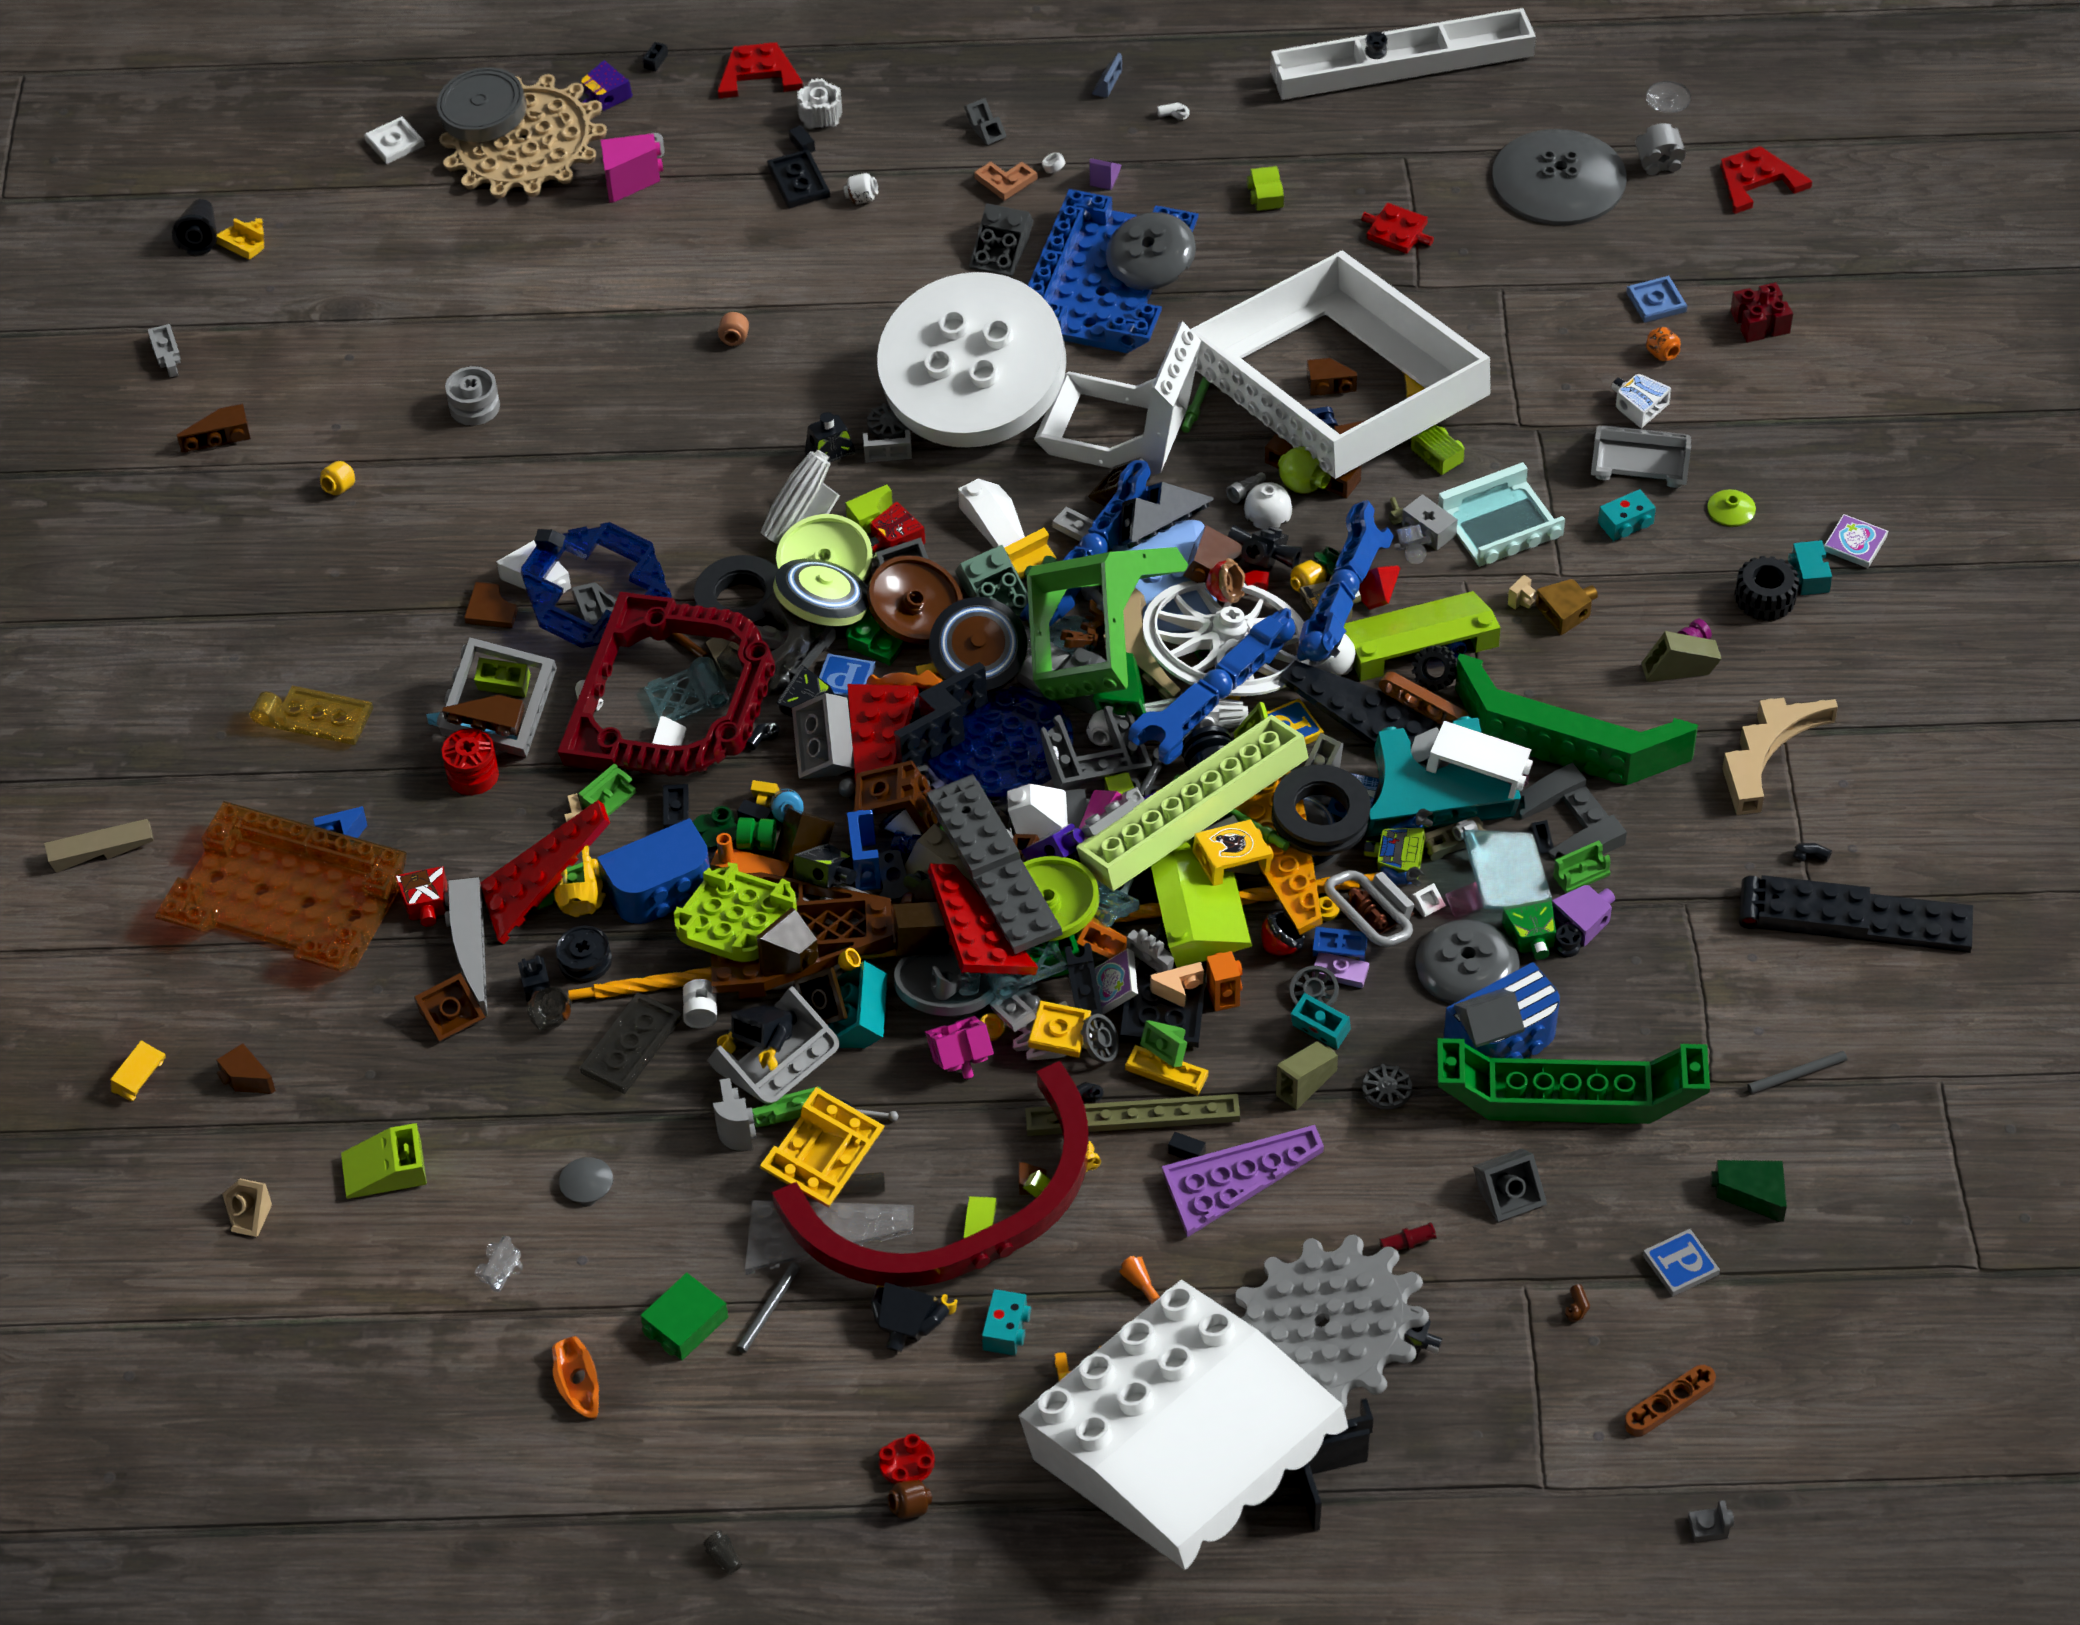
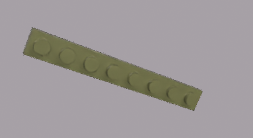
(1142, 1114)

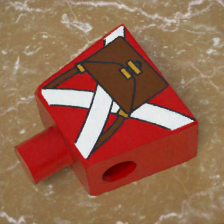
(423, 894)

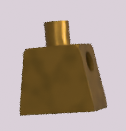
(1565, 604)

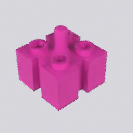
(958, 1044)

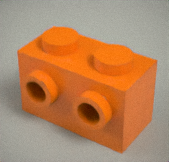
(1224, 980)

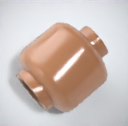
(733, 329)

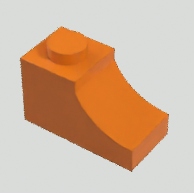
(1102, 939)

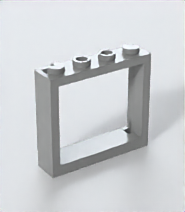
(527, 731)

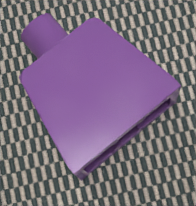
(1585, 910)

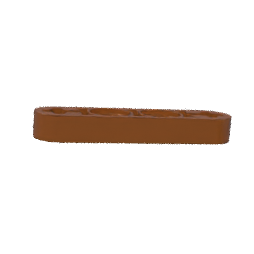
(1399, 689)
(1667, 1397)

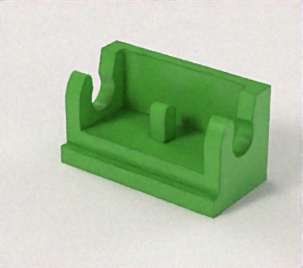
(610, 788)
(1581, 867)

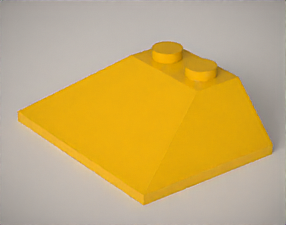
(823, 1147)

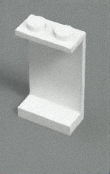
(1481, 754)

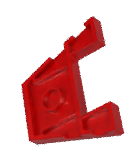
(758, 62)
(1756, 169)

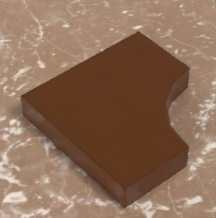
(489, 608)

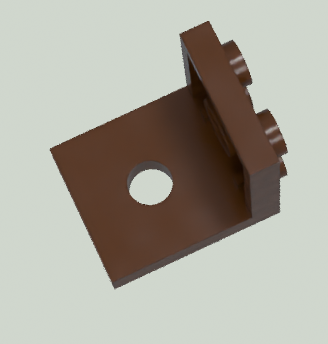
(903, 789)

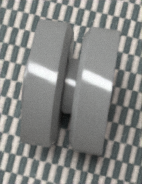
(472, 395)

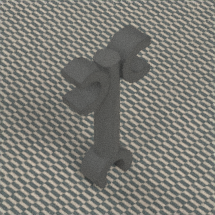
(1146, 787)

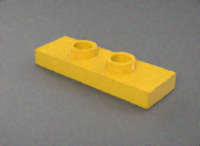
(1186, 1077)

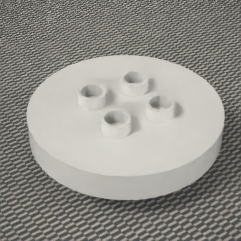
(971, 359)

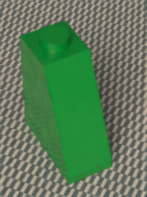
(1126, 699)

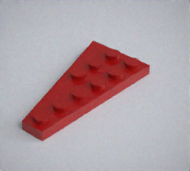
(874, 718)
(537, 870)
(972, 928)

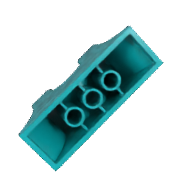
(1449, 793)

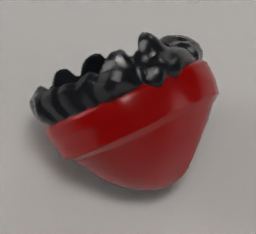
(1280, 935)

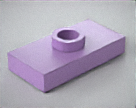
(1346, 970)

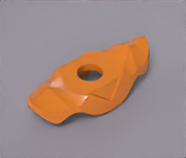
(922, 681)
(569, 1358)

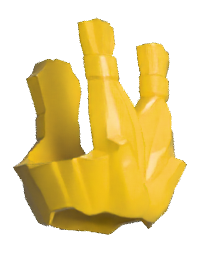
(588, 892)

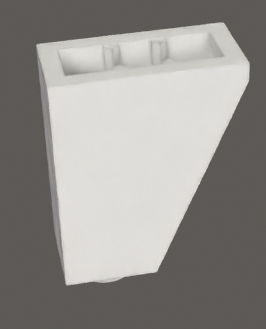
(510, 568)

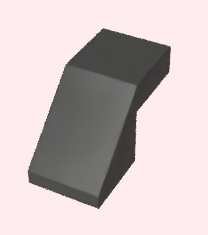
(983, 123)

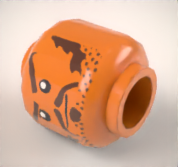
(1663, 344)

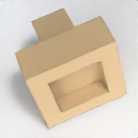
(1522, 593)

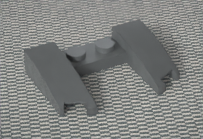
(1071, 771)
(1570, 787)

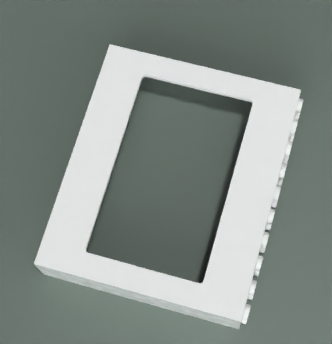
(1378, 315)

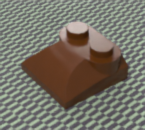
(449, 1007)

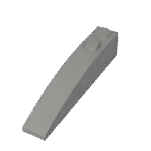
(467, 930)

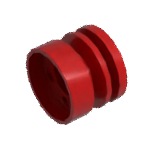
(470, 761)

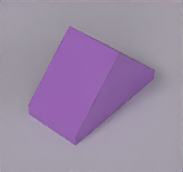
(1103, 173)

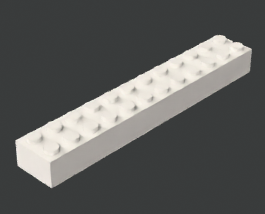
(1409, 54)

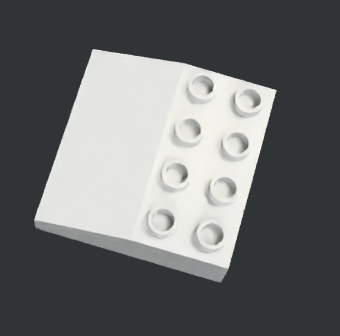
(1181, 1422)

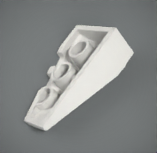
(990, 512)

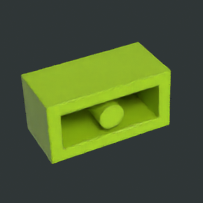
(1036, 1183)

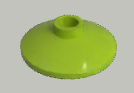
(1731, 508)

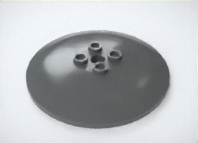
(1534, 188)

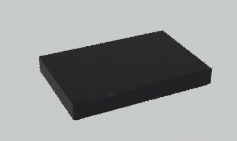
(798, 178)

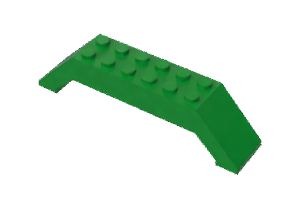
(1570, 737)
(1573, 1088)

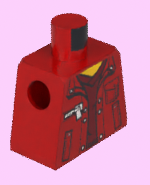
(894, 528)

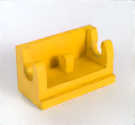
(136, 1070)

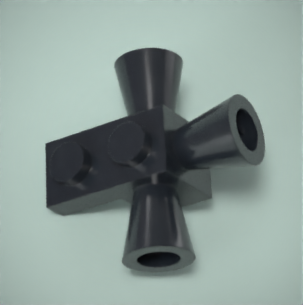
(1266, 547)

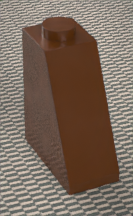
(1207, 551)

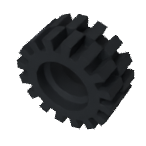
(1424, 677)

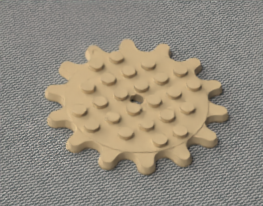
(556, 139)

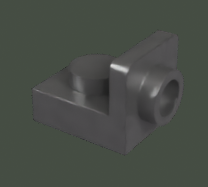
(1711, 1523)

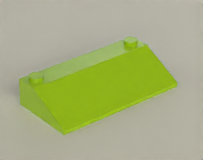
(1419, 627)
(1194, 912)

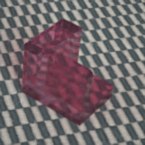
(1464, 899)

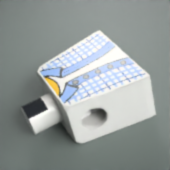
(1641, 398)

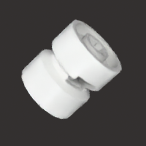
(699, 1004)

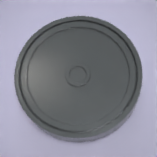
(481, 104)

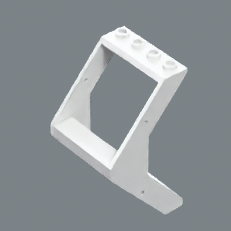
(1164, 396)

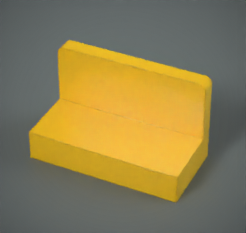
(1029, 551)

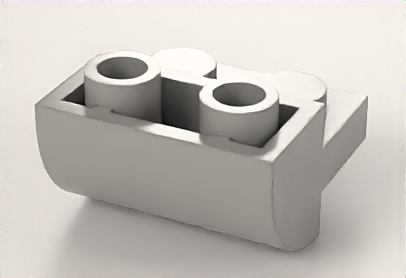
(733, 1119)

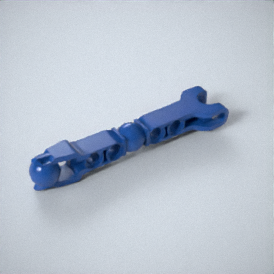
(1104, 529)
(1327, 622)
(1200, 699)

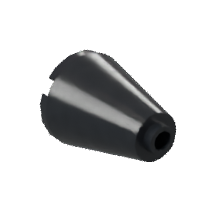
(196, 228)

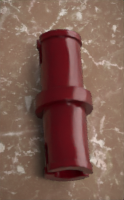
(1409, 1238)

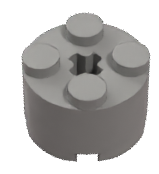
(1660, 149)

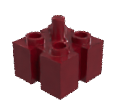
(1761, 312)

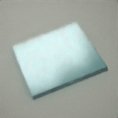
(1506, 867)

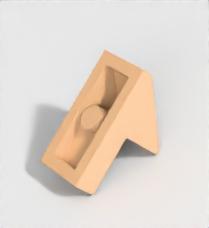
(1172, 983)

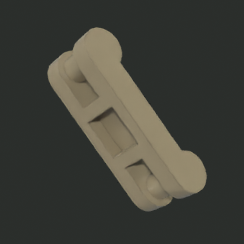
(1449, 843)

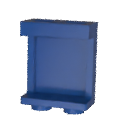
(864, 862)

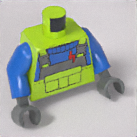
(1401, 849)

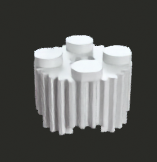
(819, 104)

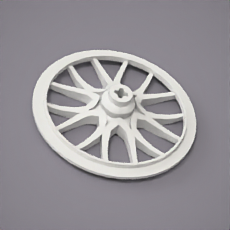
(1216, 631)

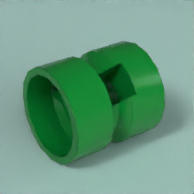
(756, 834)

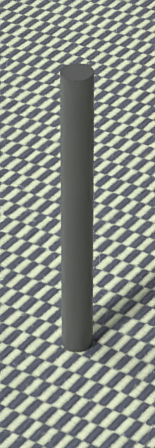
(1797, 1072)
(768, 1307)

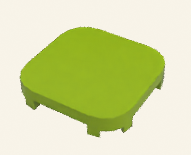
(731, 912)

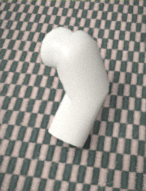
(1176, 110)

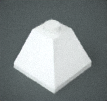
(1037, 809)

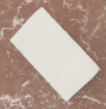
(669, 732)

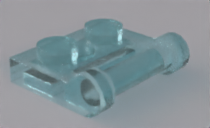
(1115, 905)

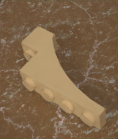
(1149, 669)

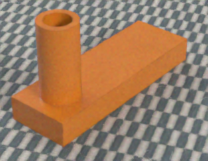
(746, 861)

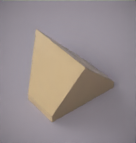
(247, 1206)

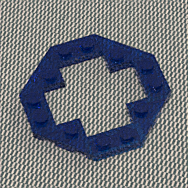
(581, 543)

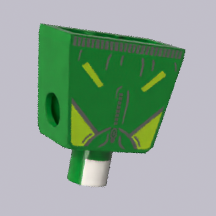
(1531, 927)

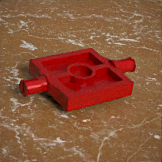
(1397, 228)

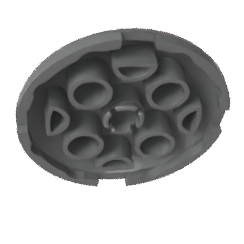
(1151, 267)
(1464, 959)

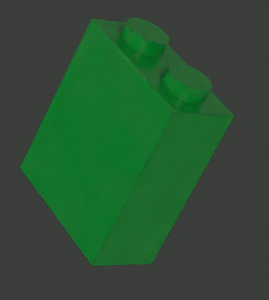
(684, 1316)

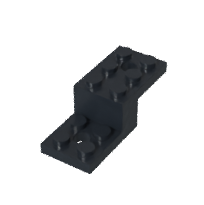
(942, 716)

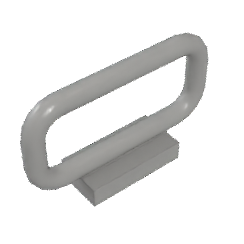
(1385, 894)

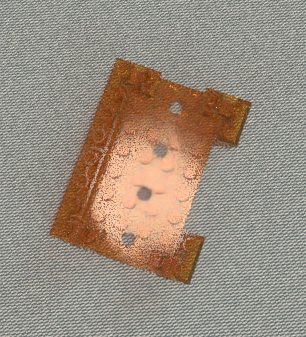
(296, 867)

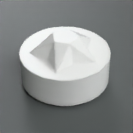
(1053, 162)

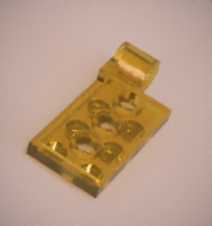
(272, 713)

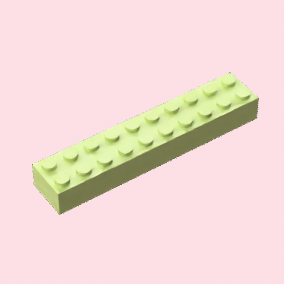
(1193, 802)

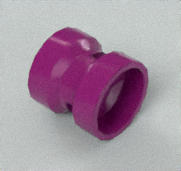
(1698, 629)

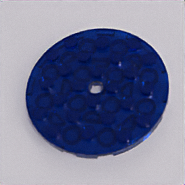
(1018, 760)

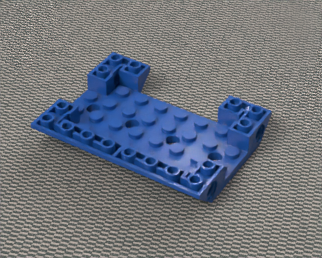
(1076, 270)

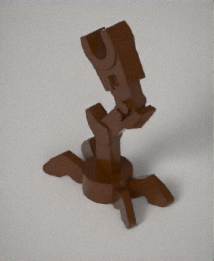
(1078, 639)

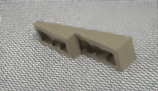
(109, 841)

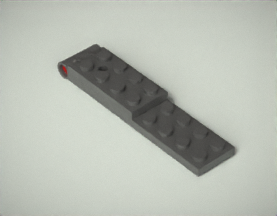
(993, 863)

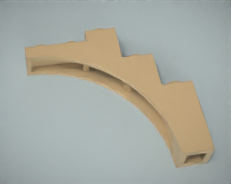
(1758, 743)

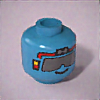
(782, 798)

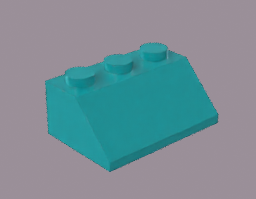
(864, 1001)

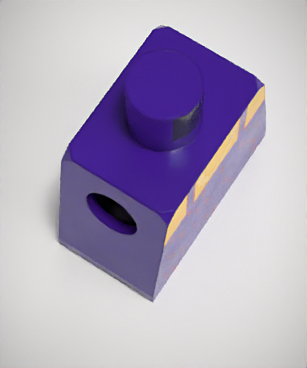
(605, 86)

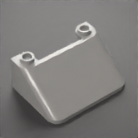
(1641, 454)
(800, 1055)

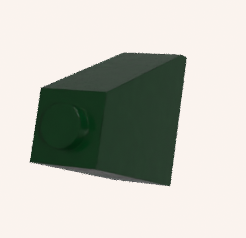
(1752, 1185)

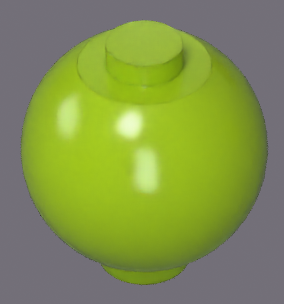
(1302, 472)

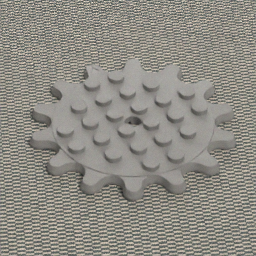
(1359, 1299)

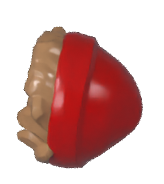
(1226, 581)

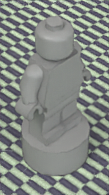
(1238, 491)

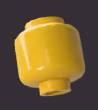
(337, 478)
(1307, 574)

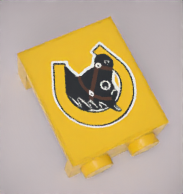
(1230, 847)

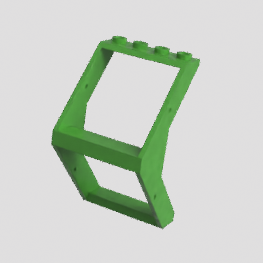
(1118, 575)

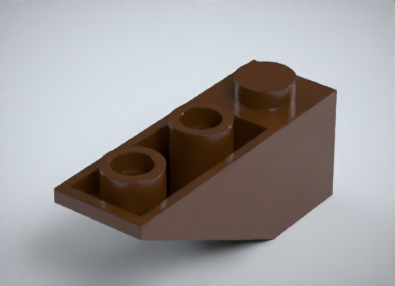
(218, 428)
(492, 713)

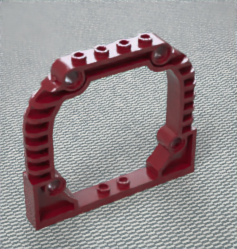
(658, 617)

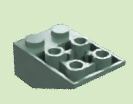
(993, 577)

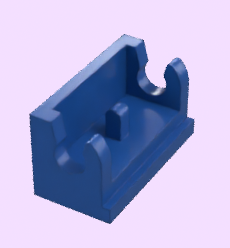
(1340, 942)

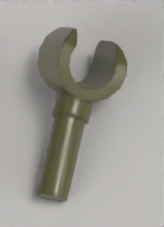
(1396, 515)

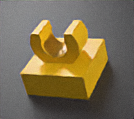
(763, 792)

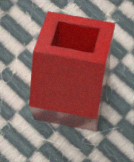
(1258, 579)

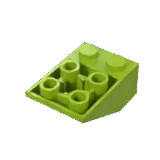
(384, 1162)

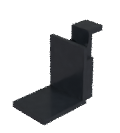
(1335, 1452)

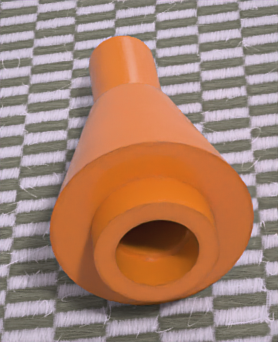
(1135, 1271)

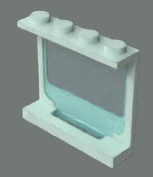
(1500, 515)

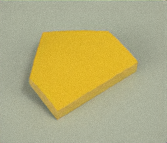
(243, 238)

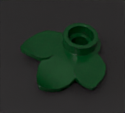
(1328, 558)
(711, 825)

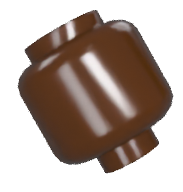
(909, 1499)

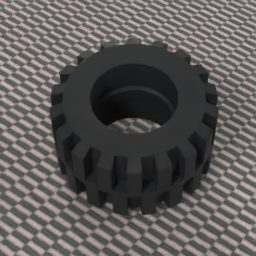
(1769, 574)

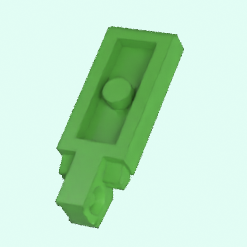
(785, 1109)

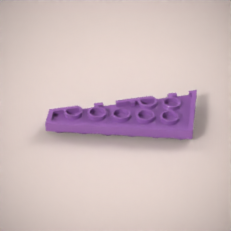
(1222, 1180)

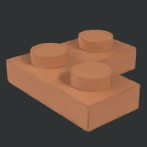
(1005, 183)

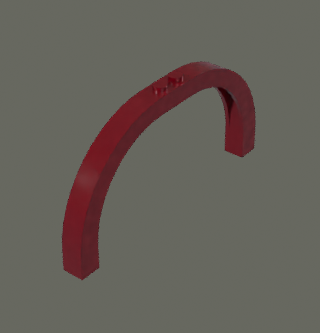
(975, 1250)

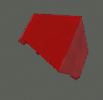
(1378, 586)

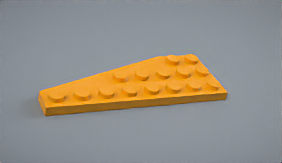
(1291, 870)

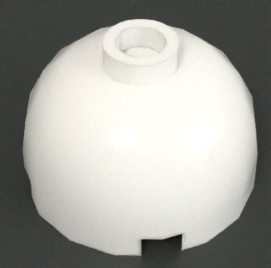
(1268, 505)
(1340, 659)

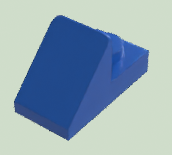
(347, 822)

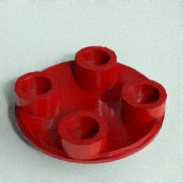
(906, 1460)

